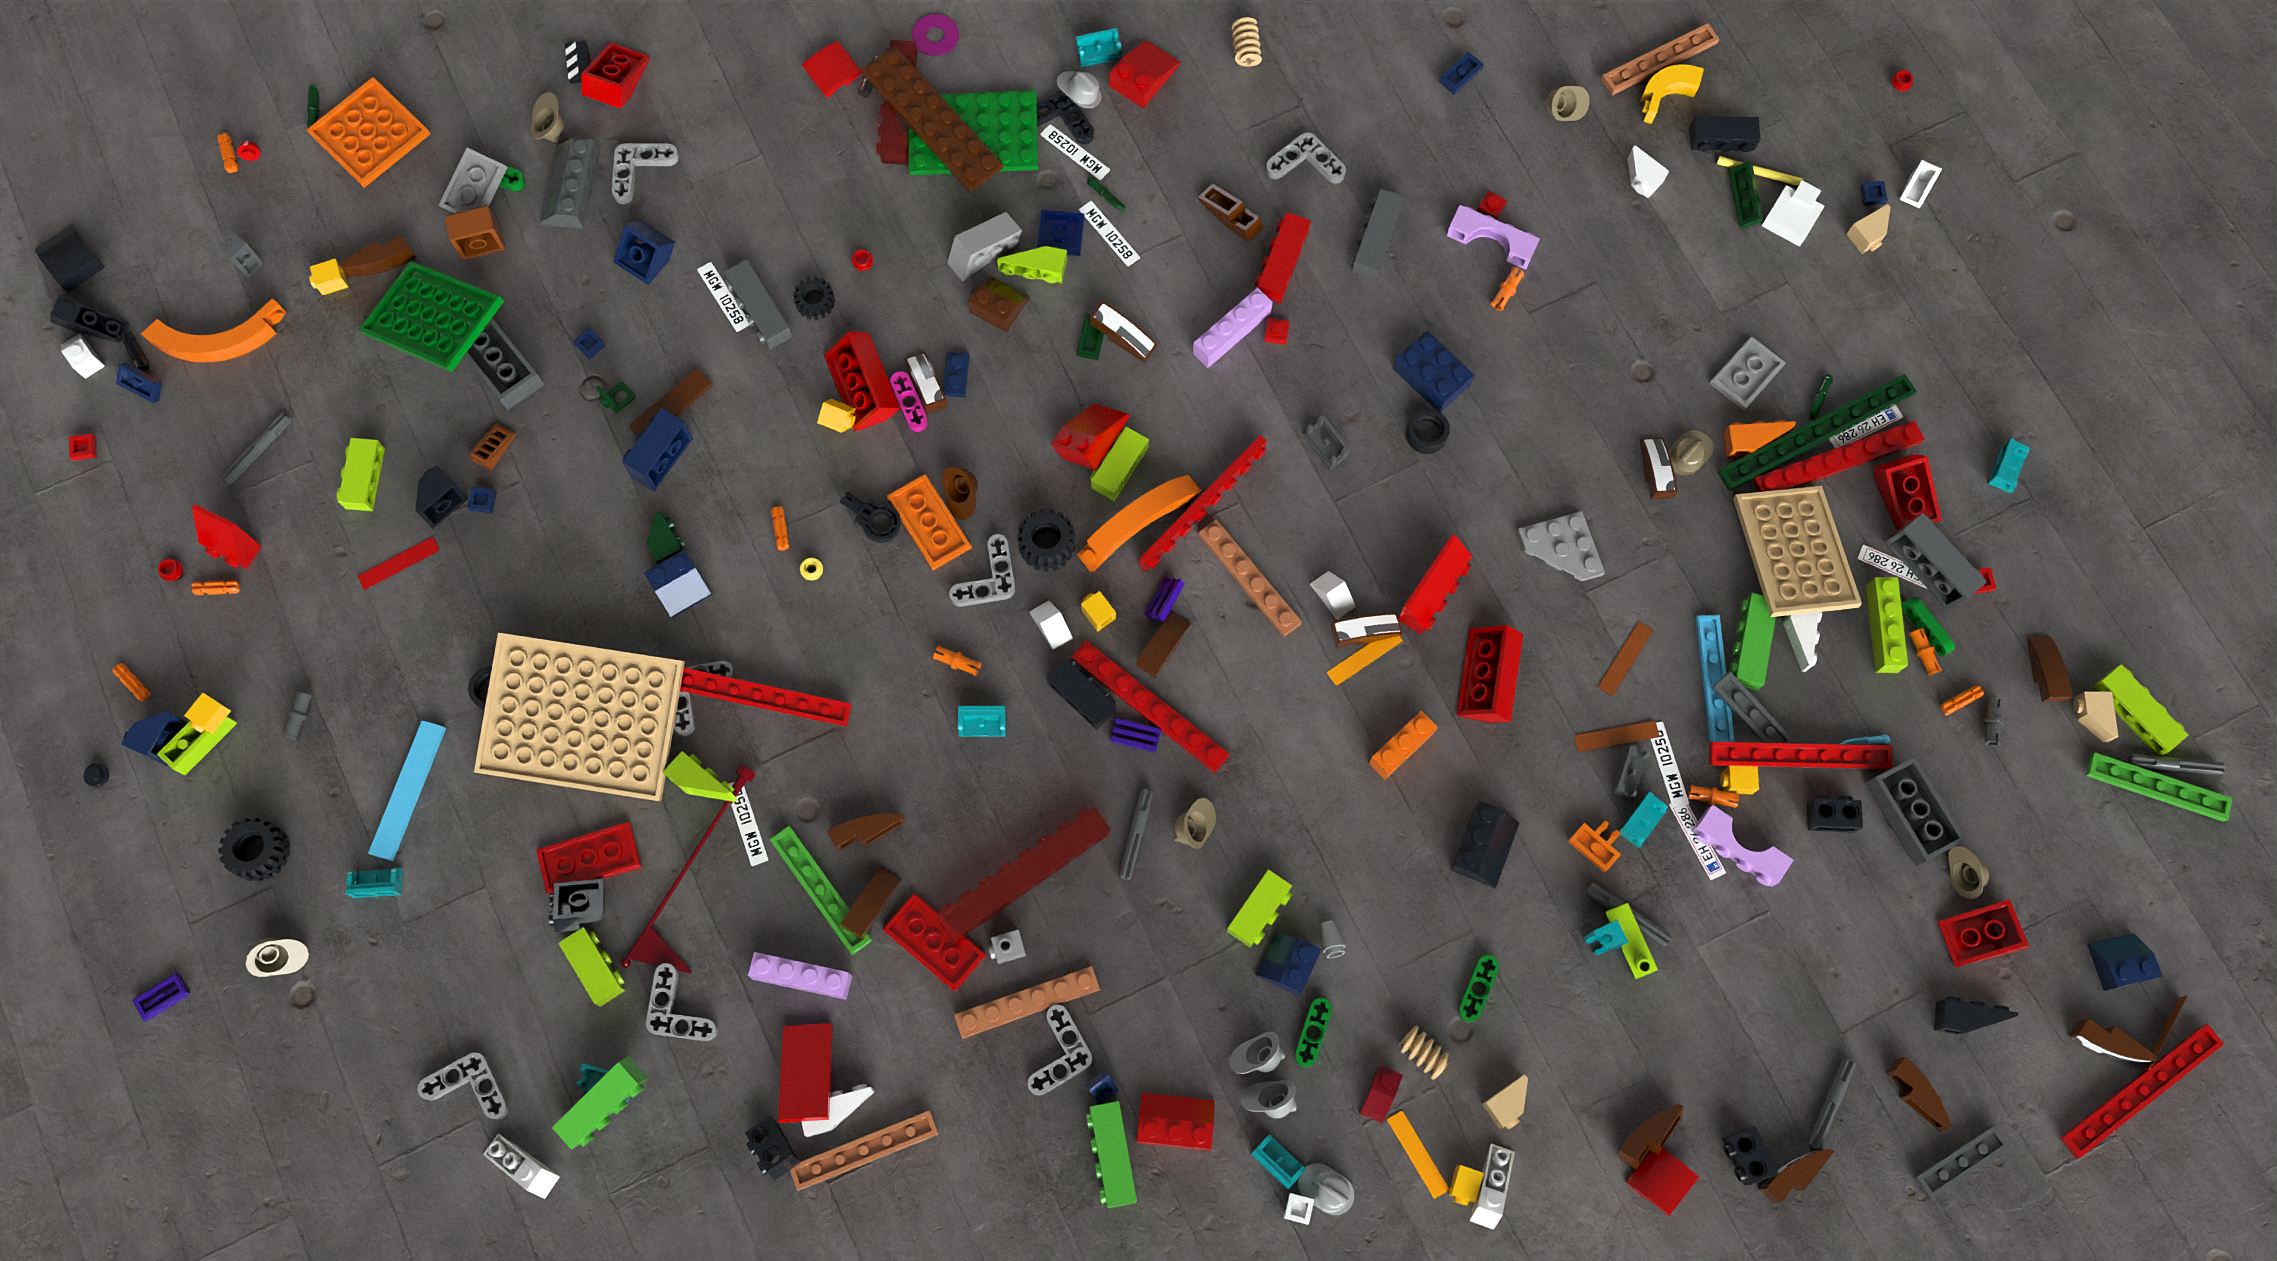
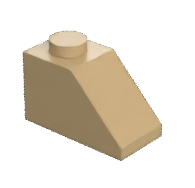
(1870, 231)
(2097, 714)
(1508, 1103)

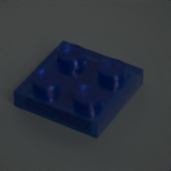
(1061, 231)

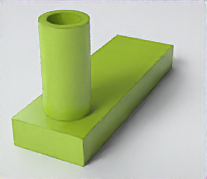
(1636, 949)

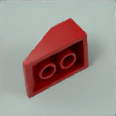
(1142, 73)
(614, 75)
(1089, 435)
(1908, 489)
(224, 539)
(1983, 934)

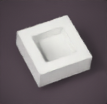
(1298, 1208)

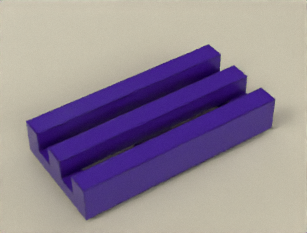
(1164, 599)
(1140, 727)
(180, 985)

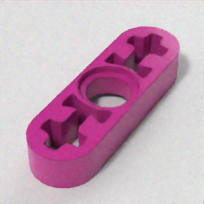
(910, 392)

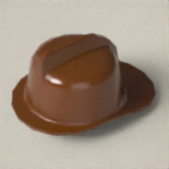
(960, 491)

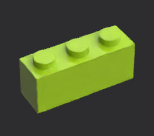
(1119, 463)
(360, 474)
(191, 745)
(1260, 909)
(592, 966)

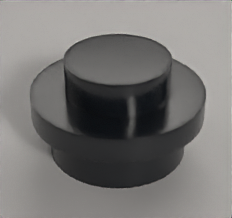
(96, 775)

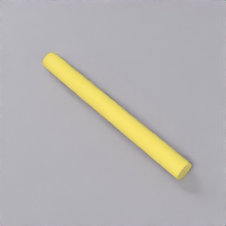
(1760, 171)

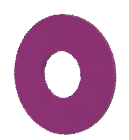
(939, 21)

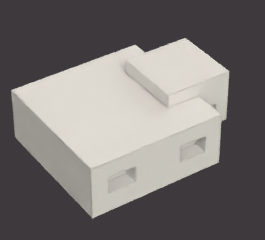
(1794, 213)

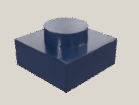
(1873, 193)
(589, 343)
(481, 500)
(1102, 1087)

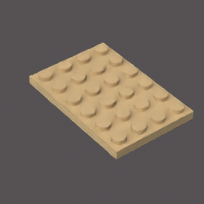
(1796, 551)

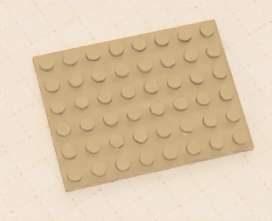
(579, 716)

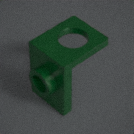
(608, 400)

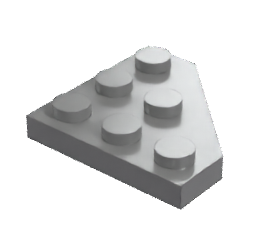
(1564, 545)

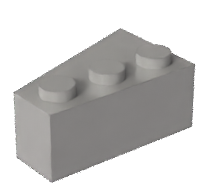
(982, 245)

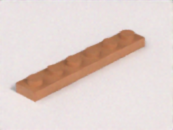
(1659, 58)
(1250, 578)
(1026, 1002)
(864, 1150)

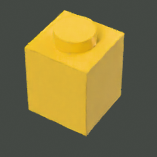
(328, 277)
(836, 415)
(1098, 610)
(206, 714)
(1740, 779)
(1465, 1185)

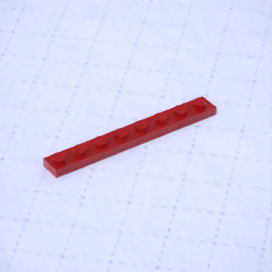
(1840, 458)
(1197, 510)
(765, 697)
(1150, 706)
(1800, 755)
(2141, 1091)

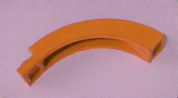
(217, 346)
(1138, 514)

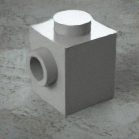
(1007, 947)

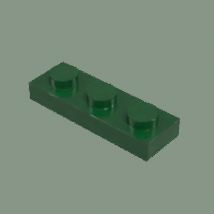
(1746, 194)

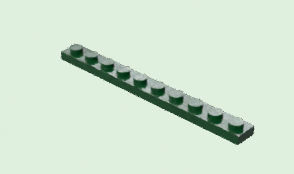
(1816, 432)

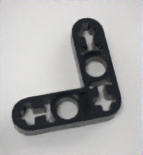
(1064, 111)

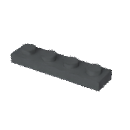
(1750, 710)
(1961, 1162)

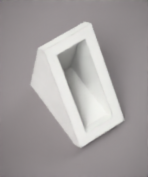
(1920, 183)
(1334, 594)
(1051, 624)

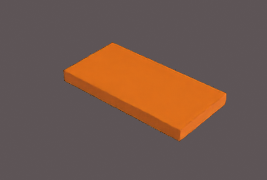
(929, 522)

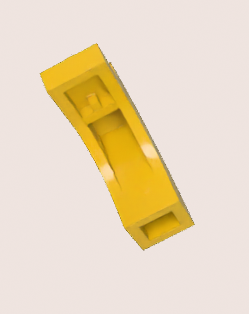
(1673, 79)

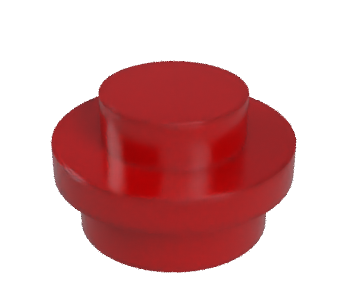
(1902, 80)
(248, 151)
(862, 260)
(170, 569)

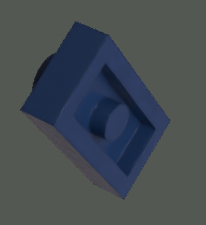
(1461, 73)
(956, 374)
(138, 382)

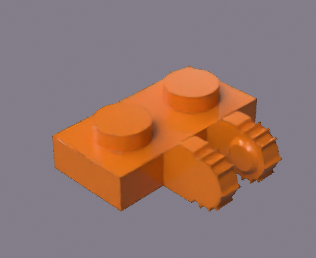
(1595, 847)

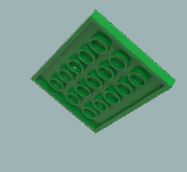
(999, 119)
(431, 316)

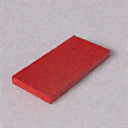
(590, 856)
(923, 937)
(805, 1073)

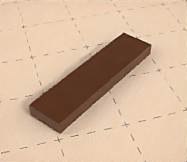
(675, 400)

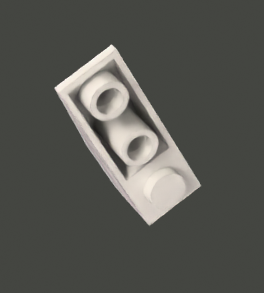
(1803, 637)
(840, 1108)
(521, 1166)
(1493, 1188)

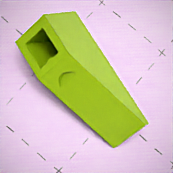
(1039, 263)
(694, 780)

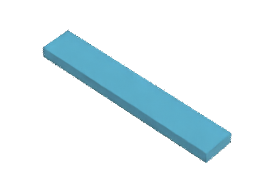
(1712, 670)
(407, 791)

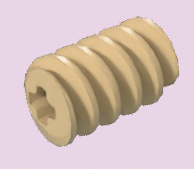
(1246, 42)
(1424, 1052)

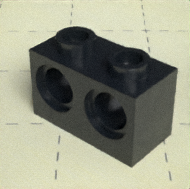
(1835, 819)
(775, 1145)
(1754, 1152)

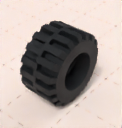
(1046, 523)
(241, 836)

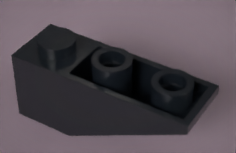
(87, 320)
(1960, 1017)

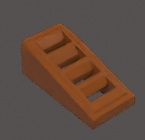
(490, 462)

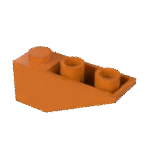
(1746, 438)

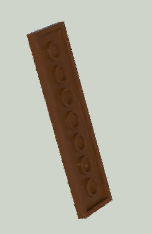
(932, 119)

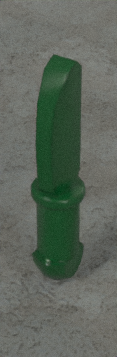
(313, 101)
(1103, 191)
(1821, 393)

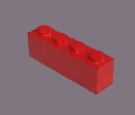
(1283, 257)

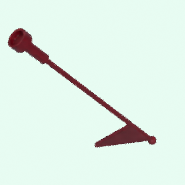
(650, 946)

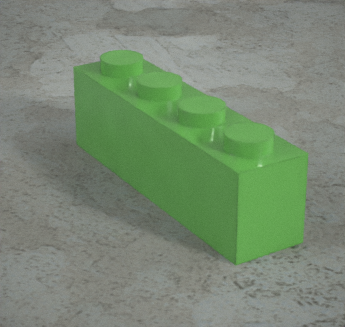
(1753, 642)
(600, 1102)
(1112, 1154)

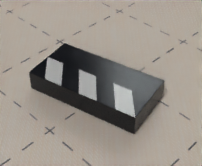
(577, 60)

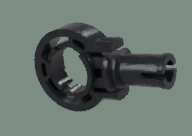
(873, 509)

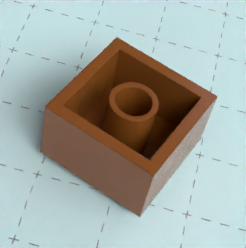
(475, 232)

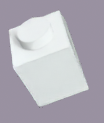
(1645, 172)
(81, 355)

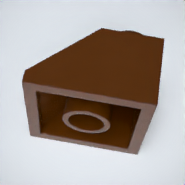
(997, 303)

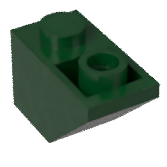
(662, 540)

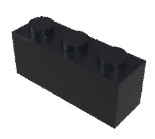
(1724, 133)
(1082, 693)

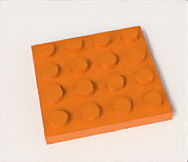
(368, 132)

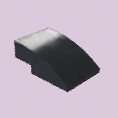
(69, 258)

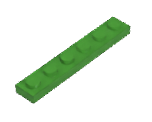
(2159, 787)
(817, 886)

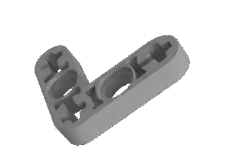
(1309, 153)
(634, 159)
(992, 584)
(717, 667)
(665, 1011)
(1070, 1050)
(475, 1077)

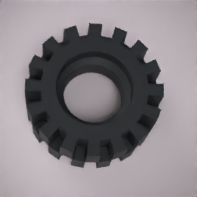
(814, 309)

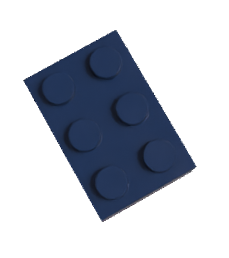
(1433, 371)
(657, 449)

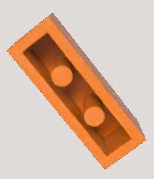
(1403, 745)

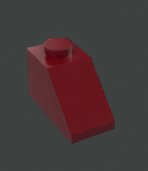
(1381, 1094)

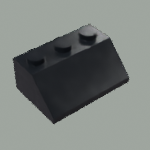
(1485, 844)

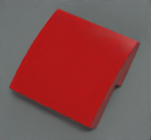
(831, 68)
(1662, 1180)

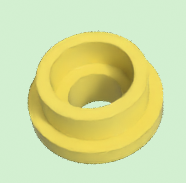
(811, 562)

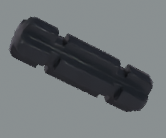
(135, 351)

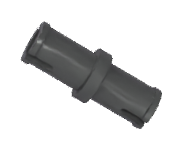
(296, 716)
(1993, 721)

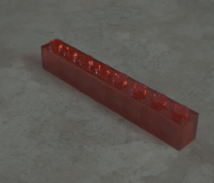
(1023, 875)

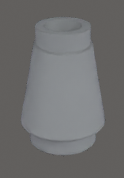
(1332, 941)

